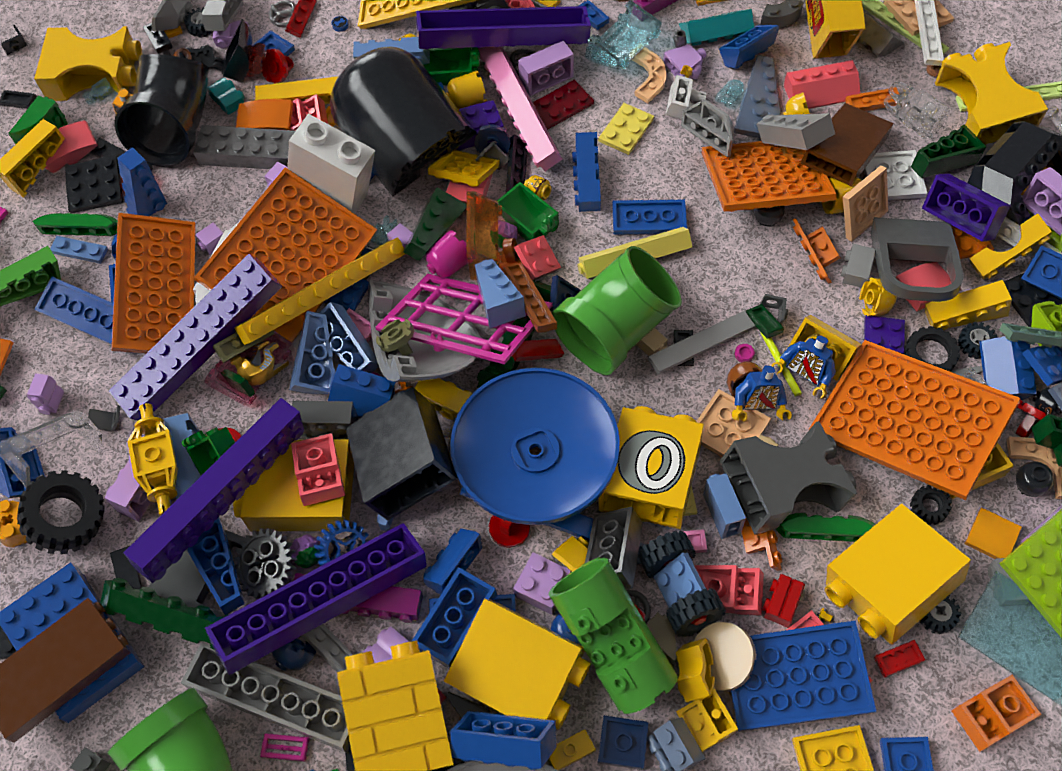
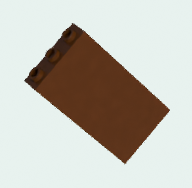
(851, 147)
(57, 667)

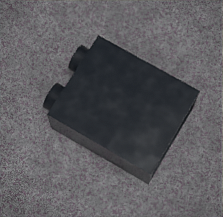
(400, 453)

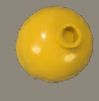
(796, 105)
(878, 296)

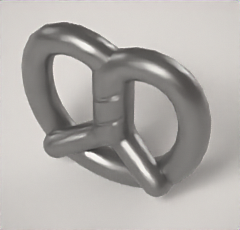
(281, 14)

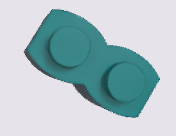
(226, 95)

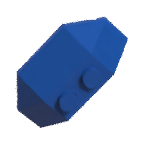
(9, 483)

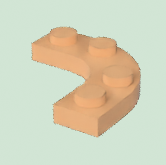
(657, 75)
(1028, 449)

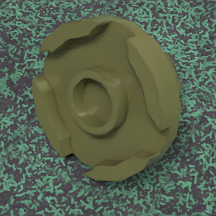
(396, 336)

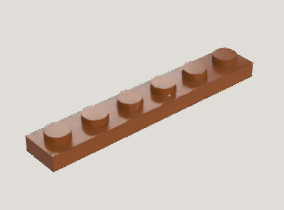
(534, 304)

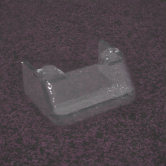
(43, 433)

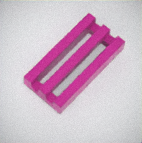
(303, 749)

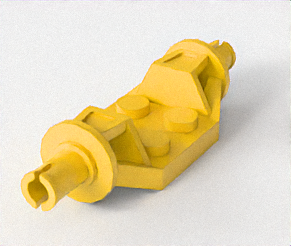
(153, 458)

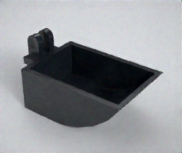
(237, 56)

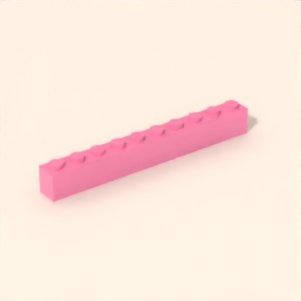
(520, 107)

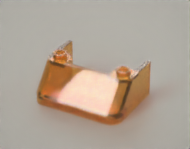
(482, 230)

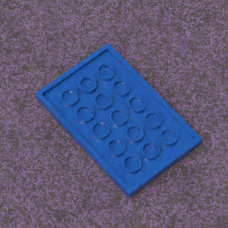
(804, 678)

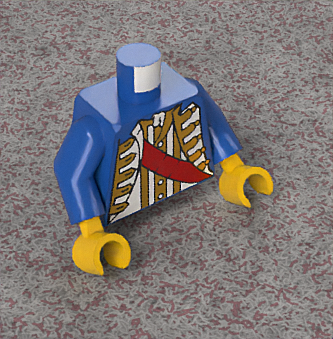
(811, 361)
(760, 391)

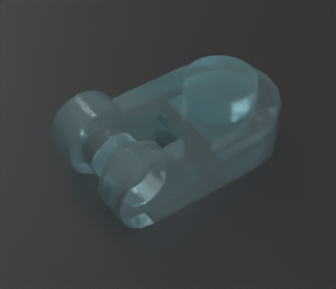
(734, 89)

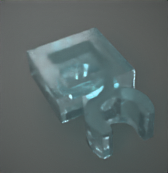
(100, 91)
(381, 235)

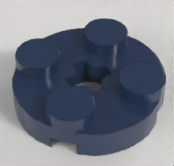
(494, 132)

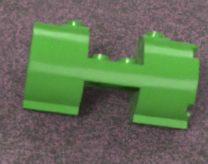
(613, 635)

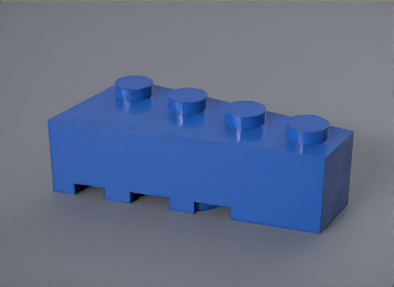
(217, 567)

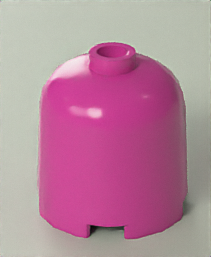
(447, 255)

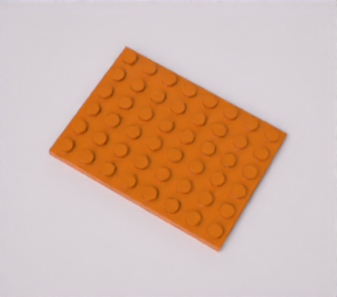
(297, 238)
(916, 418)

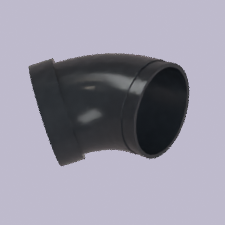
(164, 109)

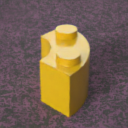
(695, 670)

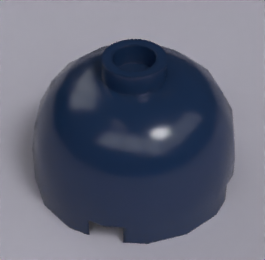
(294, 655)

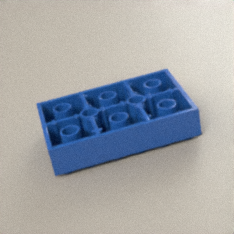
(46, 605)

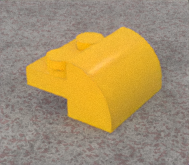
(708, 720)

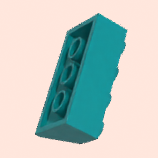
(717, 26)

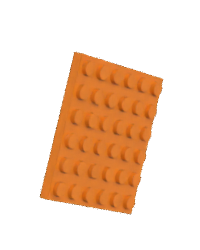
(764, 177)

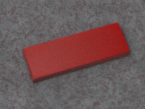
(300, 17)
(538, 350)

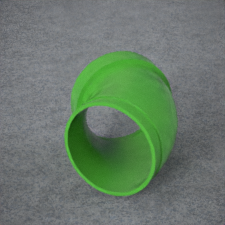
(616, 310)
(173, 739)

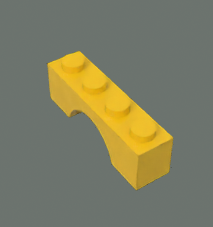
(1033, 232)

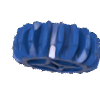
(348, 541)

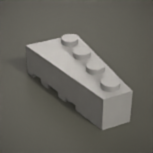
(796, 131)

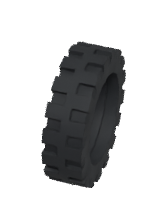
(936, 335)

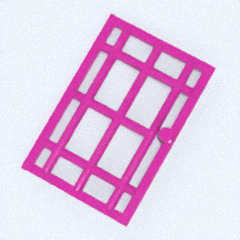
(439, 343)

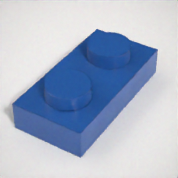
(596, 16)

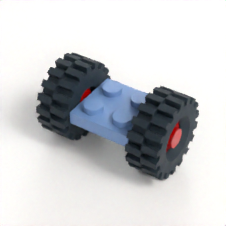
(689, 601)

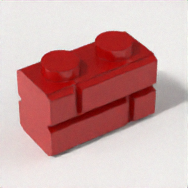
(783, 600)

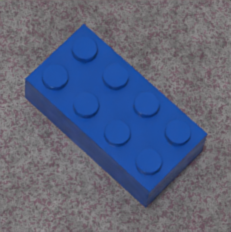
(452, 616)
(503, 739)

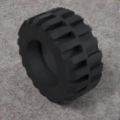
(60, 486)

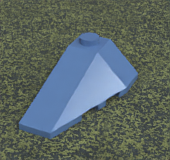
(313, 362)

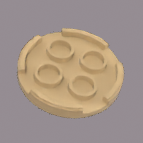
(731, 653)

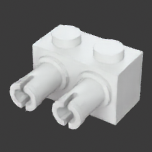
(680, 94)

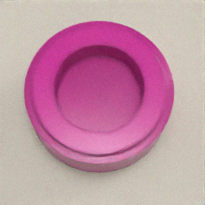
(744, 353)

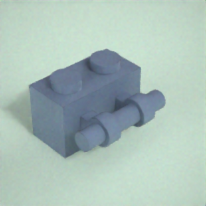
(677, 744)

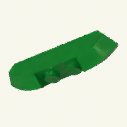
(76, 224)
(822, 528)

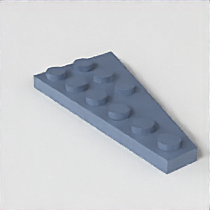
(759, 97)

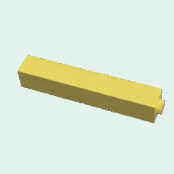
(655, 245)

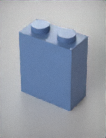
(723, 505)

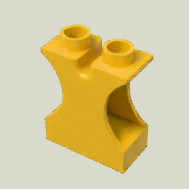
(77, 63)
(989, 92)

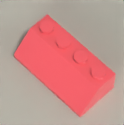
(824, 83)

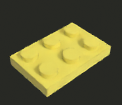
(626, 128)

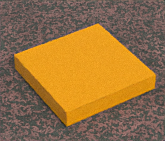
(992, 534)

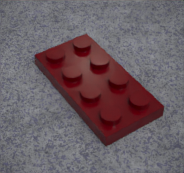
(562, 103)

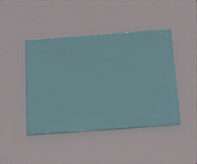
(1016, 636)

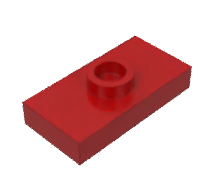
(899, 658)

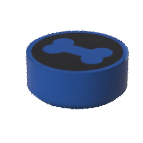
(340, 23)

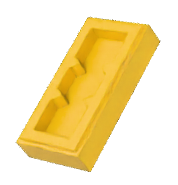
(571, 750)

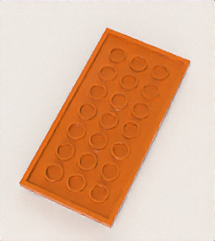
(151, 279)

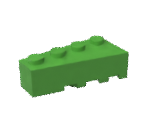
(28, 276)

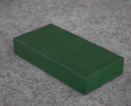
(765, 321)
(238, 382)

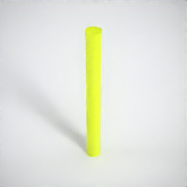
(786, 372)

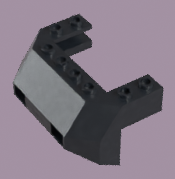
(1014, 162)

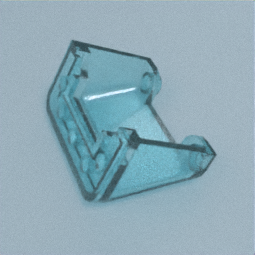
(624, 38)

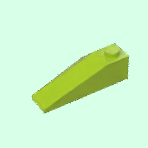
(1047, 316)

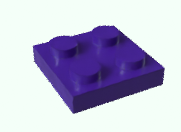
(885, 332)

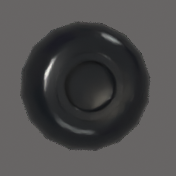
(769, 216)
(1034, 479)

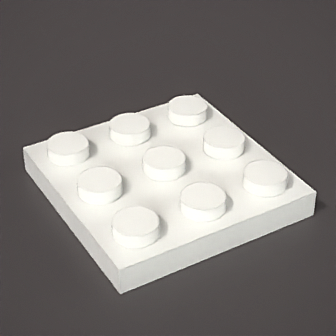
(901, 178)

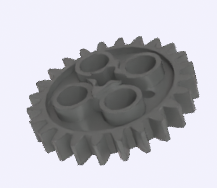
(259, 547)

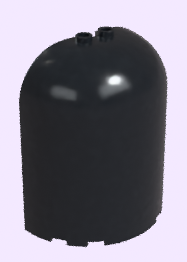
(397, 111)

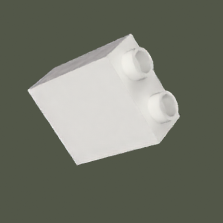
(331, 162)

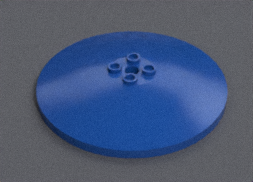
(529, 411)

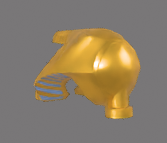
(256, 371)

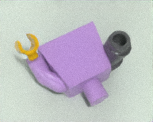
(683, 58)

